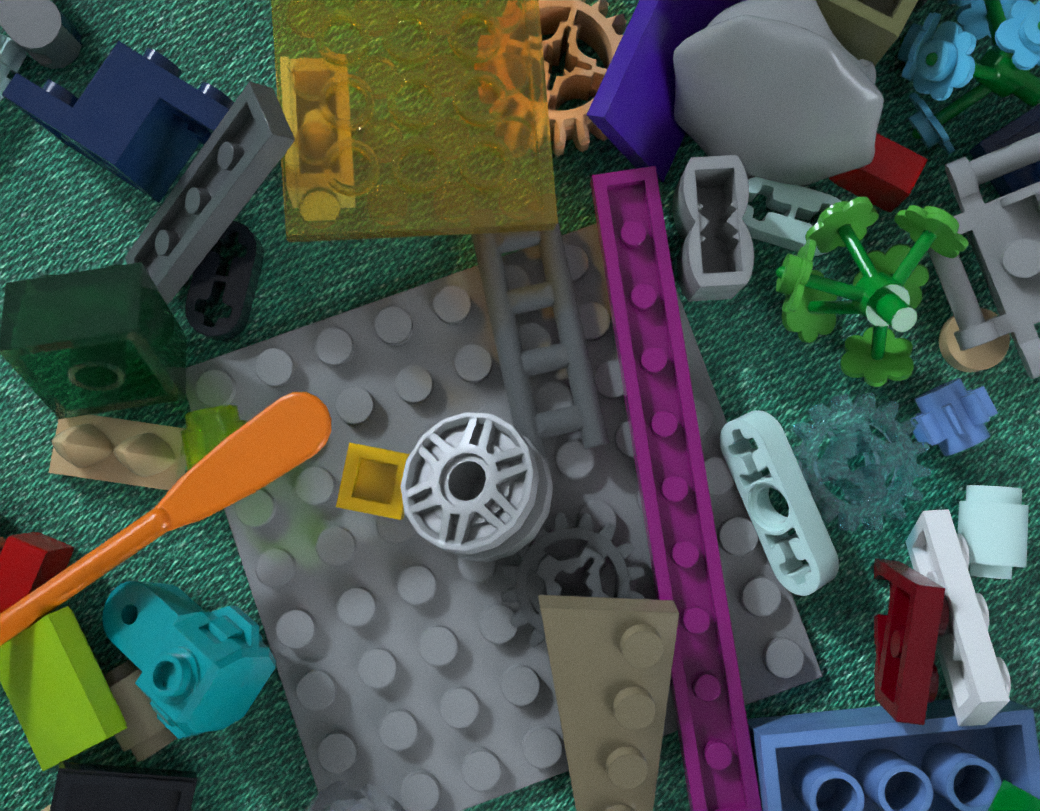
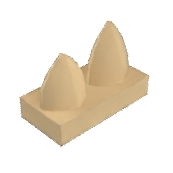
(118, 451)

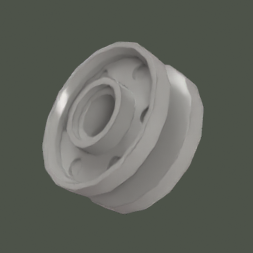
(440, 480)

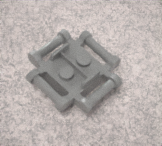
(1006, 248)

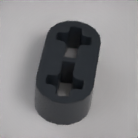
(239, 285)

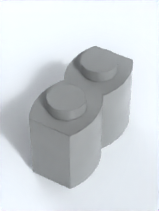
(708, 216)

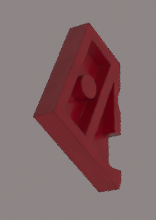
(908, 641)

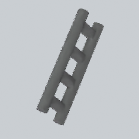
(569, 354)

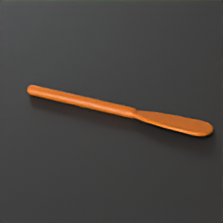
(237, 467)

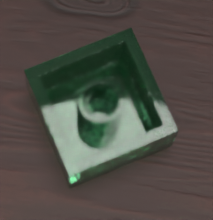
(94, 340)

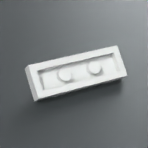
(973, 673)

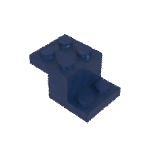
(130, 117)

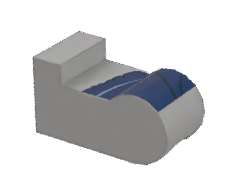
(41, 31)

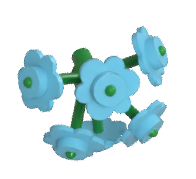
(947, 63)

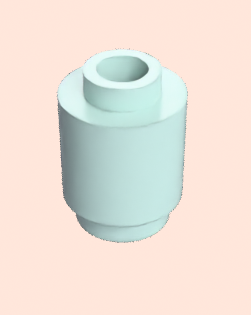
(994, 530)

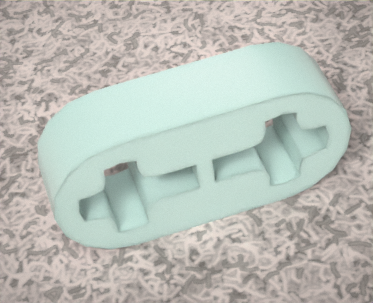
(793, 202)

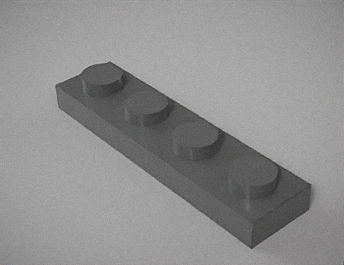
(213, 189)

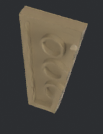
(611, 693)

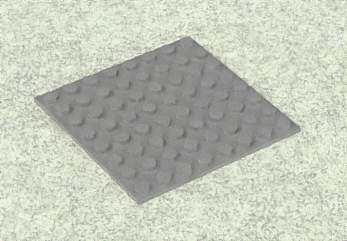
(403, 649)

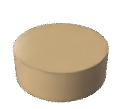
(975, 358)

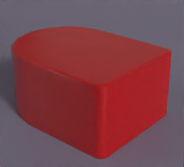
(887, 178)
(28, 563)

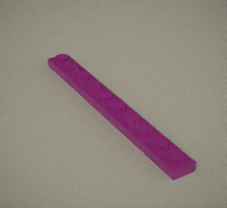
(674, 490)

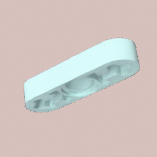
(785, 475)

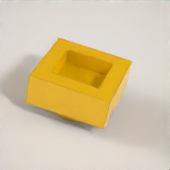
(372, 481)

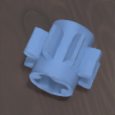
(953, 416)

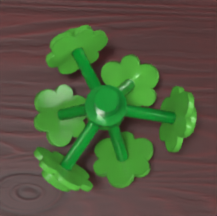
(882, 290)

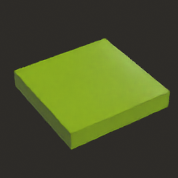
(58, 689)

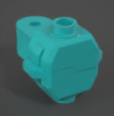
(193, 662)

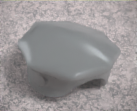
(777, 93)

